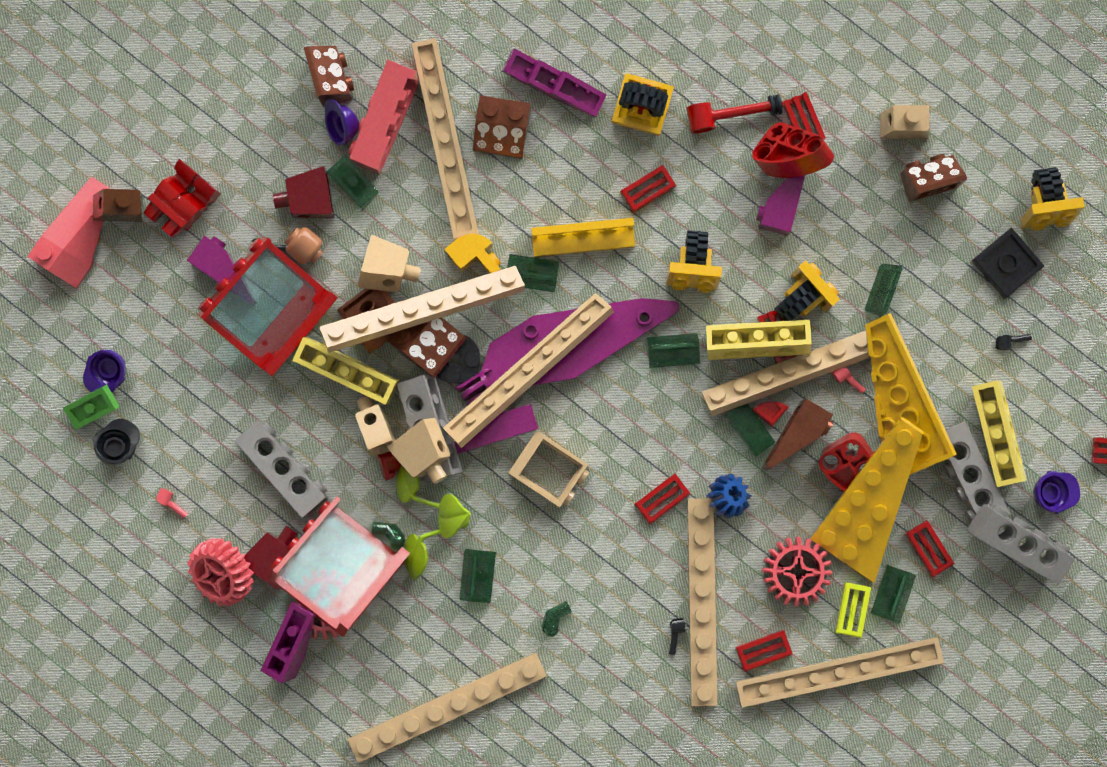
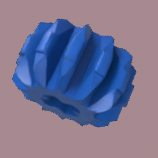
(729, 496)

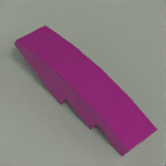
(554, 83)
(503, 427)

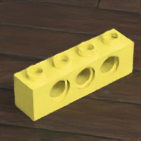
(758, 339)
(346, 370)
(999, 433)

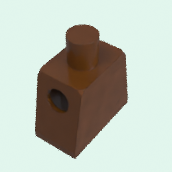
(118, 205)

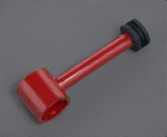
(703, 118)

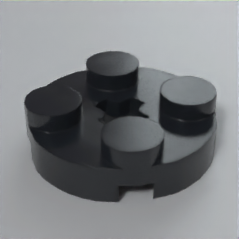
(467, 368)

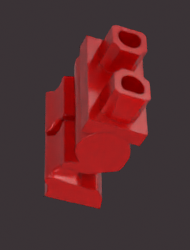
(175, 201)

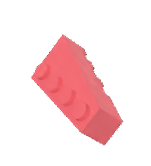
(384, 117)

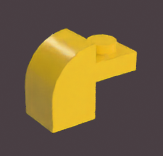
(471, 248)

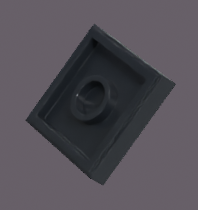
(1007, 263)

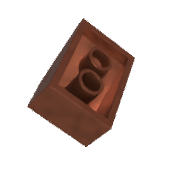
(803, 427)

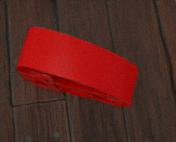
(791, 152)
(849, 461)

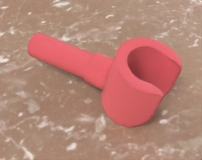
(844, 374)
(164, 497)

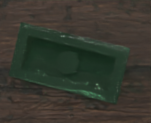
(352, 183)
(536, 272)
(883, 289)
(673, 350)
(750, 429)
(477, 576)
(893, 594)

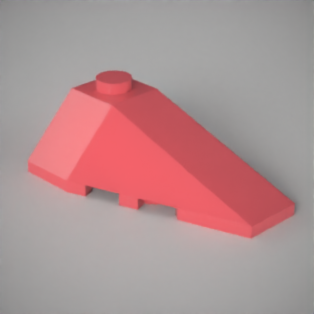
(72, 238)

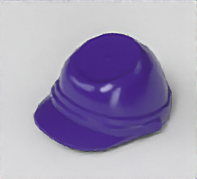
(340, 122)
(104, 368)
(1056, 491)

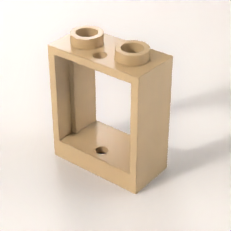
(518, 467)

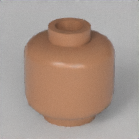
(303, 245)

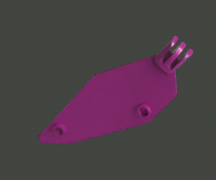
(604, 341)

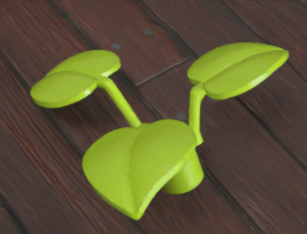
(451, 519)

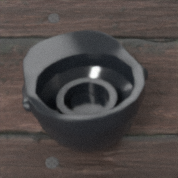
(116, 442)

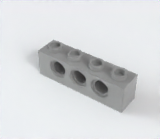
(427, 389)
(251, 443)
(972, 459)
(1052, 565)

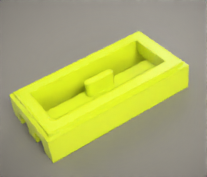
(844, 600)

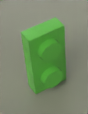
(91, 407)

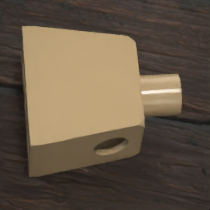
(906, 122)
(386, 266)
(377, 435)
(422, 450)

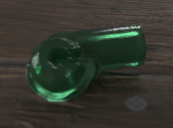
(392, 533)
(552, 618)

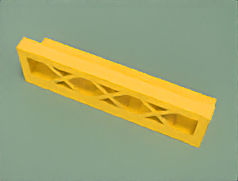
(583, 237)

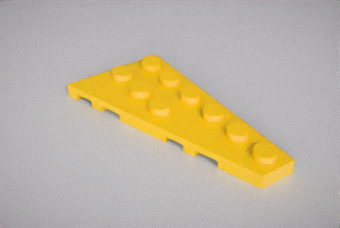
(903, 393)
(865, 513)

